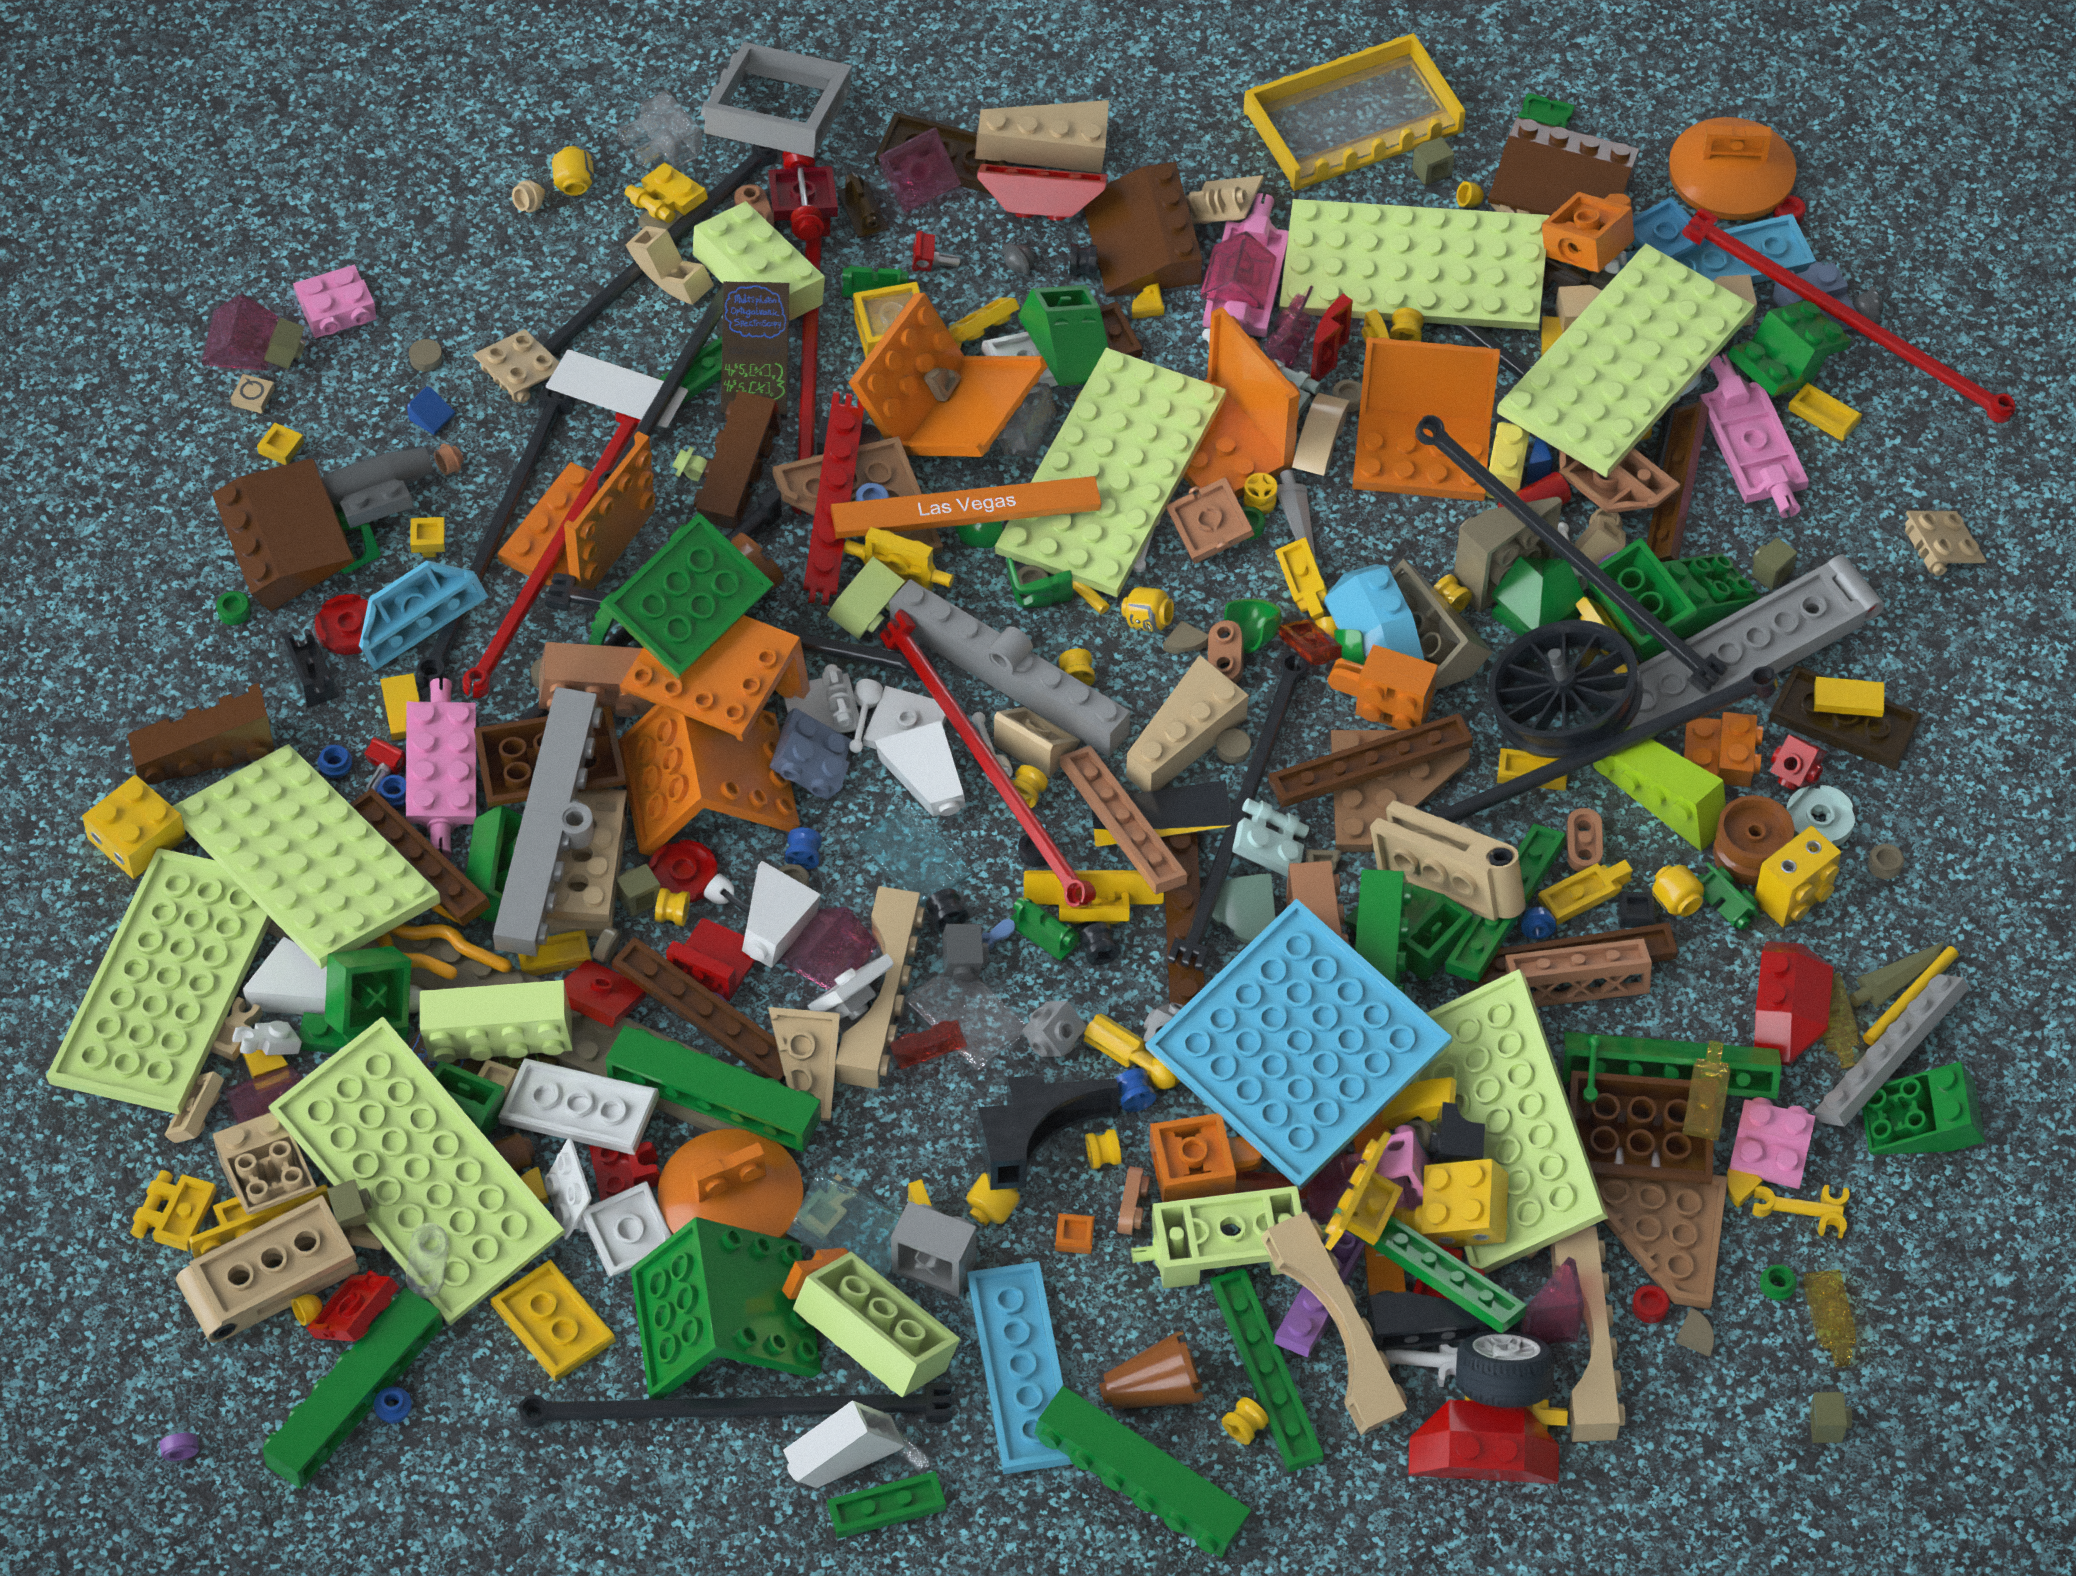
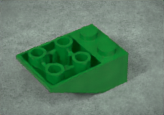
(1065, 330)
(1712, 587)
(1434, 930)
(475, 1095)
(1925, 1113)

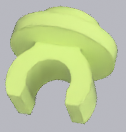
(689, 464)

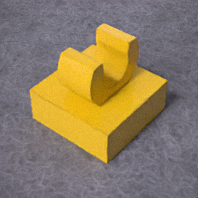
(427, 536)

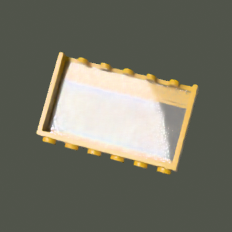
(1354, 111)

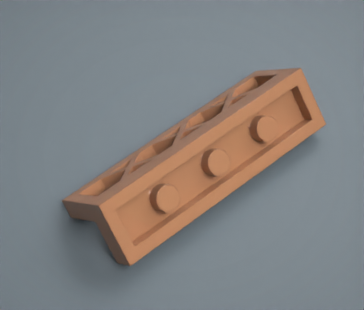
(1580, 967)

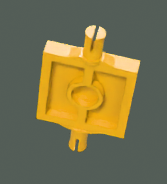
(902, 556)

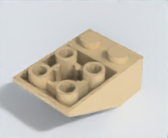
(262, 1163)

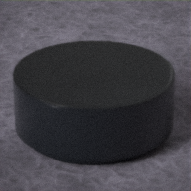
(1029, 853)

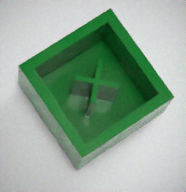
(367, 987)

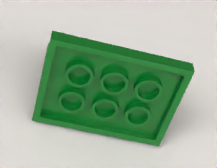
(684, 596)
(722, 1296)

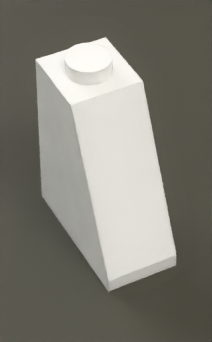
(925, 767)
(777, 914)
(288, 982)
(842, 1445)

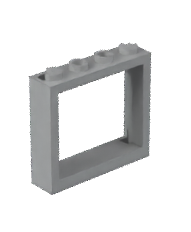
(773, 130)

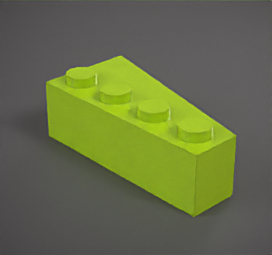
(1670, 788)

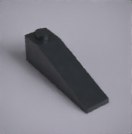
(1421, 1320)

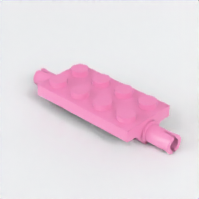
(1275, 240)
(1753, 440)
(440, 765)

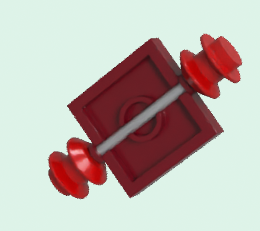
(803, 195)

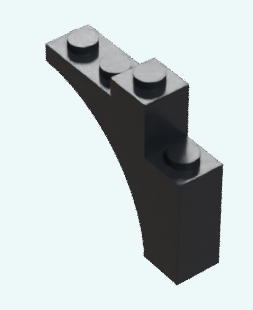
(1033, 1115)

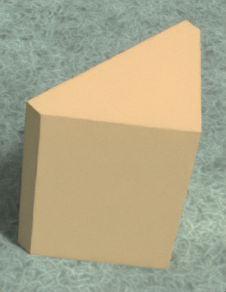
(1032, 739)

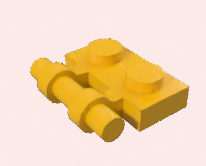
(673, 193)
(183, 1213)

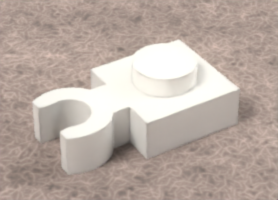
(272, 1038)

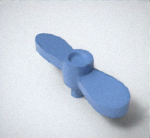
(999, 932)

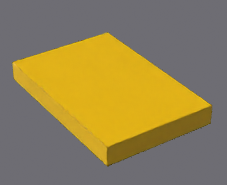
(553, 1320)

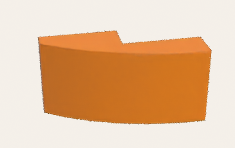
(804, 1268)

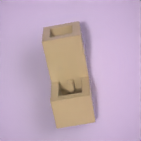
(662, 263)
(1321, 428)

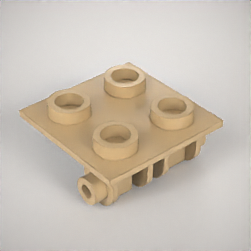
(1223, 199)
(517, 364)
(1942, 539)

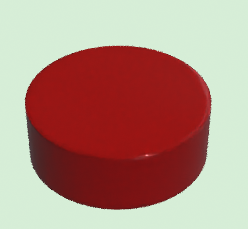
(1791, 205)
(1650, 1304)

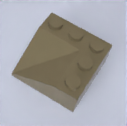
(1492, 545)

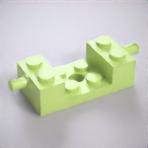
(1191, 1236)

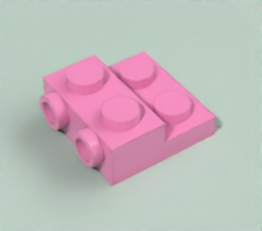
(335, 301)
(1772, 1142)

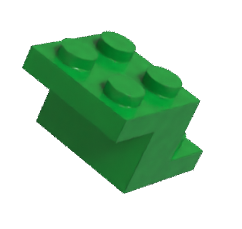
(1789, 347)

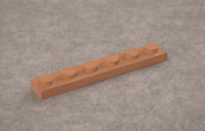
(1123, 820)

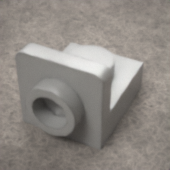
(853, 1008)

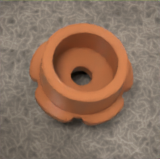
(448, 459)

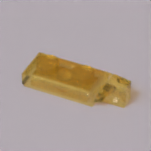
(1842, 1027)
(1707, 1094)
(1830, 1314)

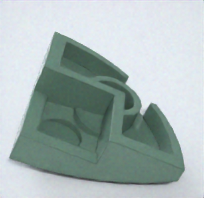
(1245, 906)

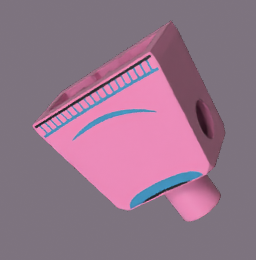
(1404, 1158)

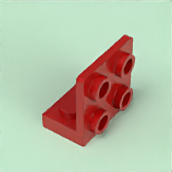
(713, 958)

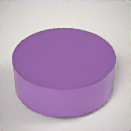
(179, 1446)

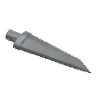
(1295, 506)

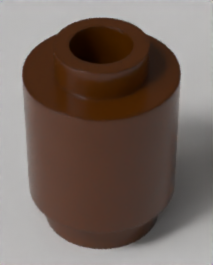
(515, 1151)

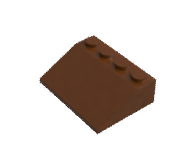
(1551, 164)
(1144, 232)
(283, 530)
(511, 750)
(1639, 1128)

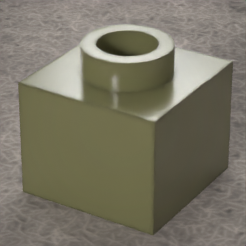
(1433, 161)
(285, 343)
(1773, 563)
(637, 889)
(350, 1204)
(1829, 1417)

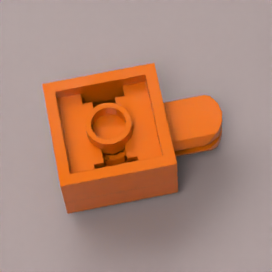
(1589, 230)
(1388, 687)
(1197, 1157)

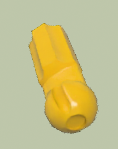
(1127, 1050)

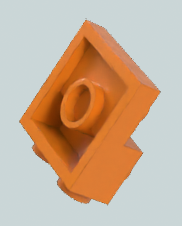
(1725, 746)

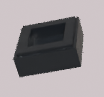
(1636, 909)

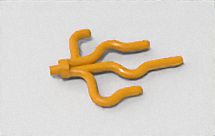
(455, 939)

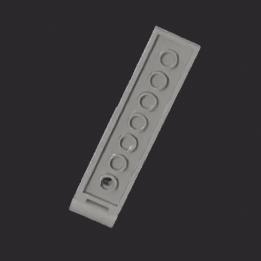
(1765, 633)

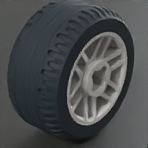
(1505, 1369)

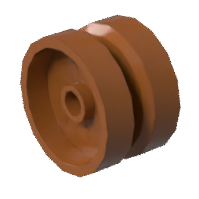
(1750, 833)

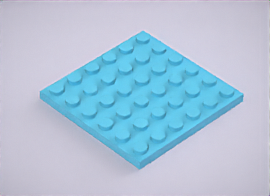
(1298, 1043)

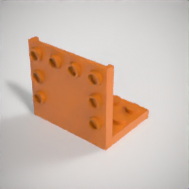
(1403, 386)
(903, 405)
(1257, 418)
(601, 528)
(729, 680)
(685, 765)

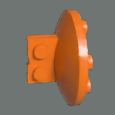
(1732, 168)
(731, 1181)

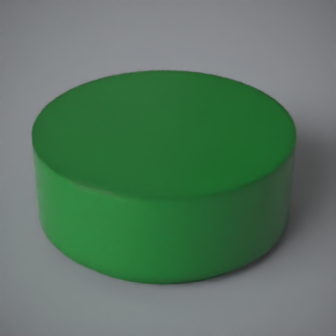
(1256, 520)
(233, 608)

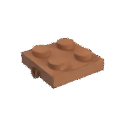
(1209, 520)

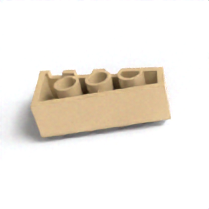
(1045, 135)
(1186, 726)

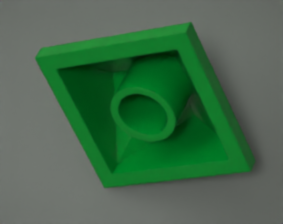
(1539, 591)

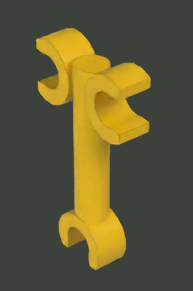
(1829, 1209)

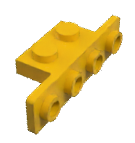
(1113, 894)
(1368, 1203)
(235, 1222)

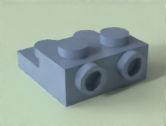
(1823, 277)
(811, 754)

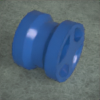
(803, 847)
(1135, 1090)

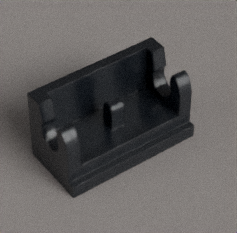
(309, 669)

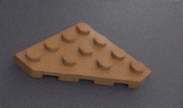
(876, 462)
(1363, 803)
(1669, 1231)

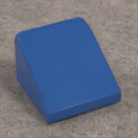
(429, 411)
(1540, 461)

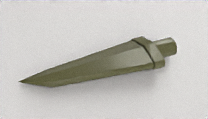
(1888, 980)

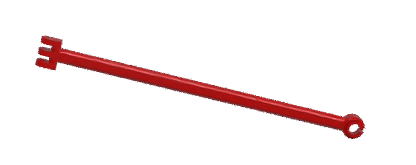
(1704, 227)
(809, 356)
(545, 565)
(1076, 891)

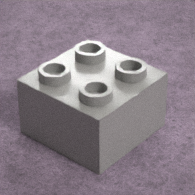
(933, 1248)

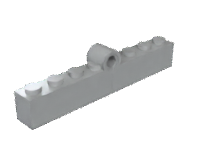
(1011, 667)
(549, 822)

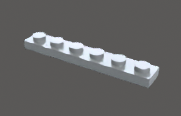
(1890, 1050)

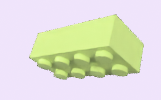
(748, 249)
(496, 1021)
(876, 1324)

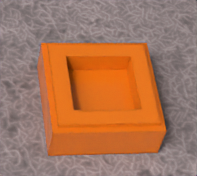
(1074, 1233)

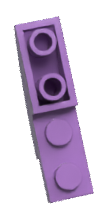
(1308, 1316)

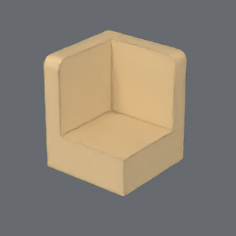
(1601, 539)

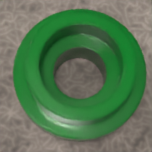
(1780, 1274)

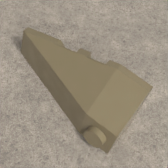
(1441, 630)

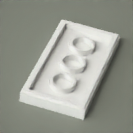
(579, 1106)

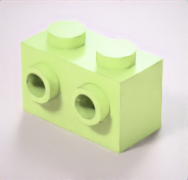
(865, 599)

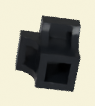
(1455, 1137)

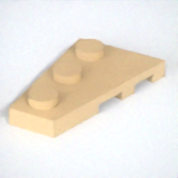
(808, 1051)

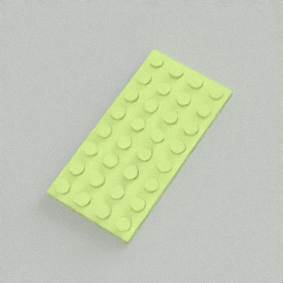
(1434, 260)
(1625, 360)
(1137, 437)
(306, 855)
(163, 986)
(1516, 1091)
(399, 1133)

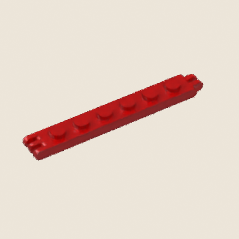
(834, 487)

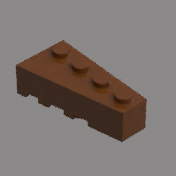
(738, 459)
(203, 739)

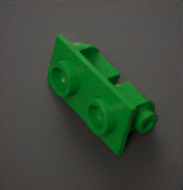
(863, 279)
(1737, 905)
(1044, 929)

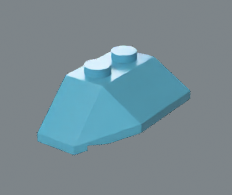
(1375, 606)
(416, 608)

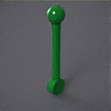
(1590, 1093)

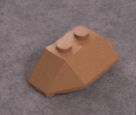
(1630, 486)

